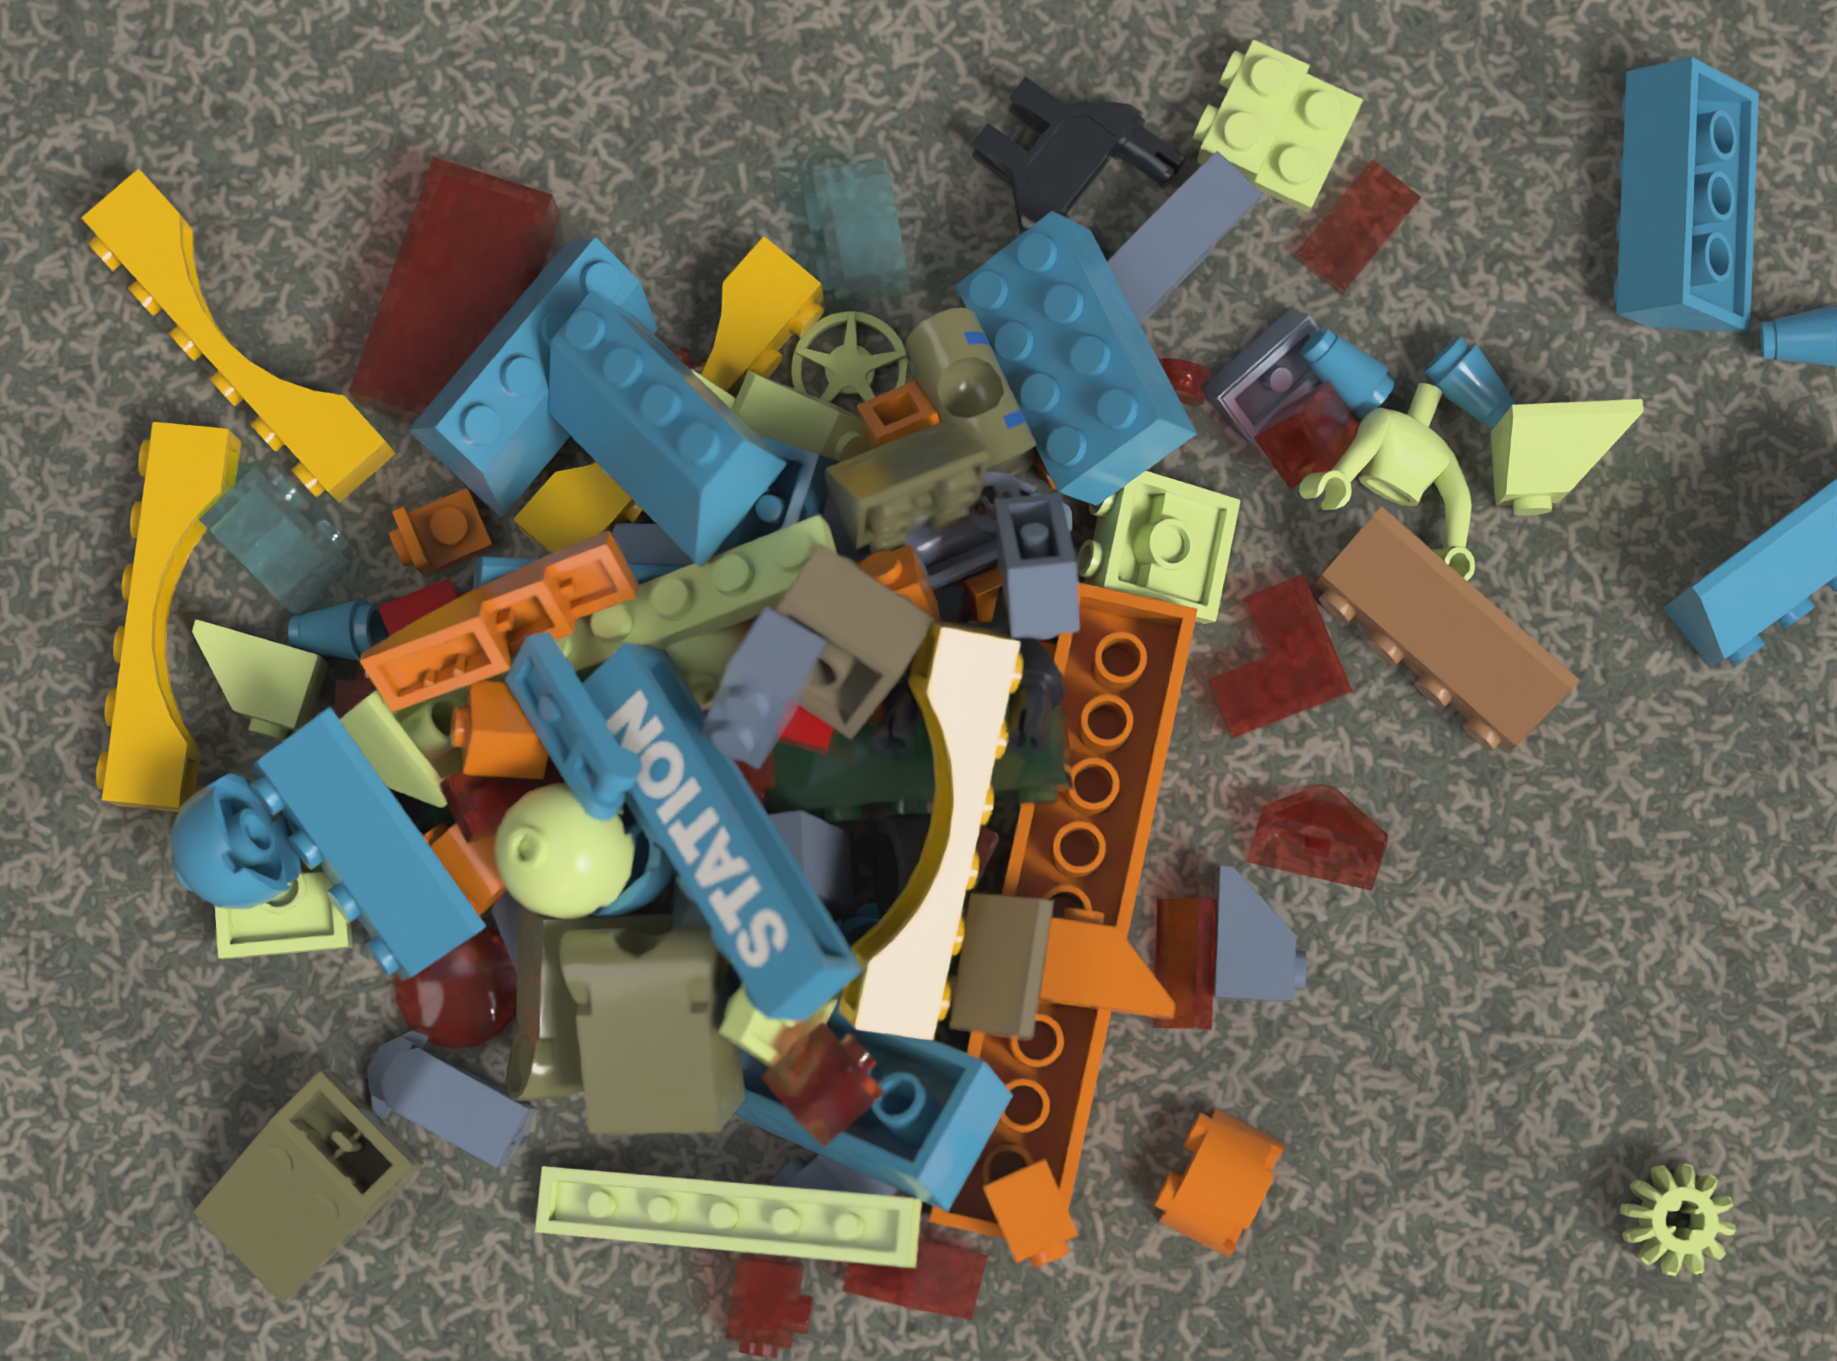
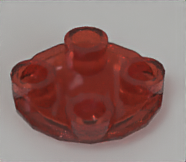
(463, 994)

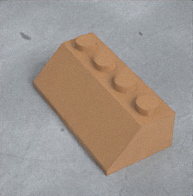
(1444, 633)

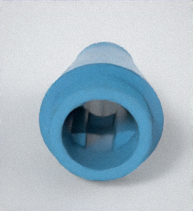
(1802, 337)
(1352, 372)
(1470, 382)
(339, 630)

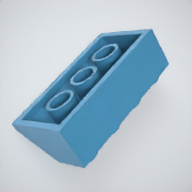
(1687, 198)
(494, 411)
(656, 427)
(1762, 583)
(365, 847)

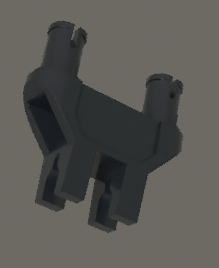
(1071, 151)
(1030, 705)

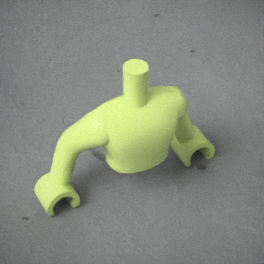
(1399, 461)

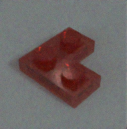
(1297, 667)

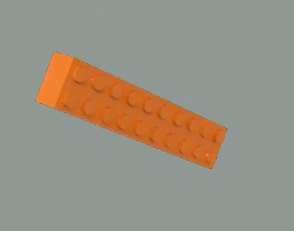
(1083, 855)

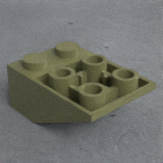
(907, 486)
(307, 1184)

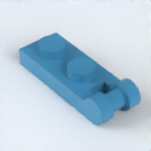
(572, 727)

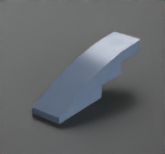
(1181, 234)

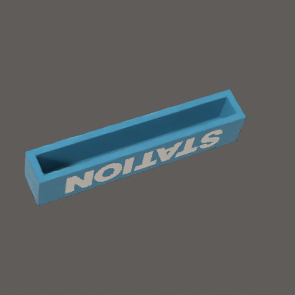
(721, 839)

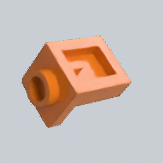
(440, 533)

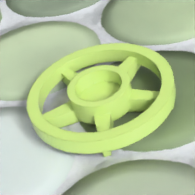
(849, 366)

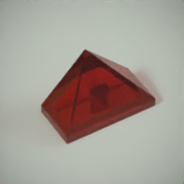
(1319, 837)

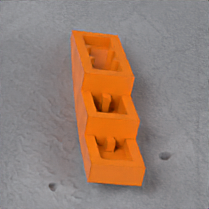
(489, 625)

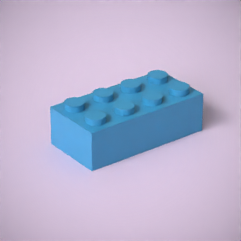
(1076, 359)
(922, 1128)

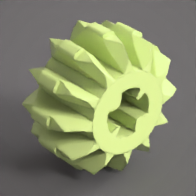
(1688, 1242)

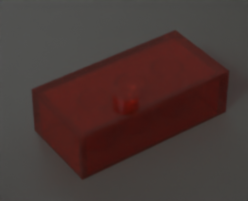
(457, 274)

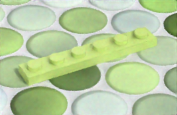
(696, 598)
(729, 1216)

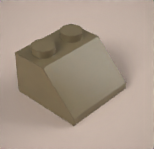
(866, 633)
(1000, 966)

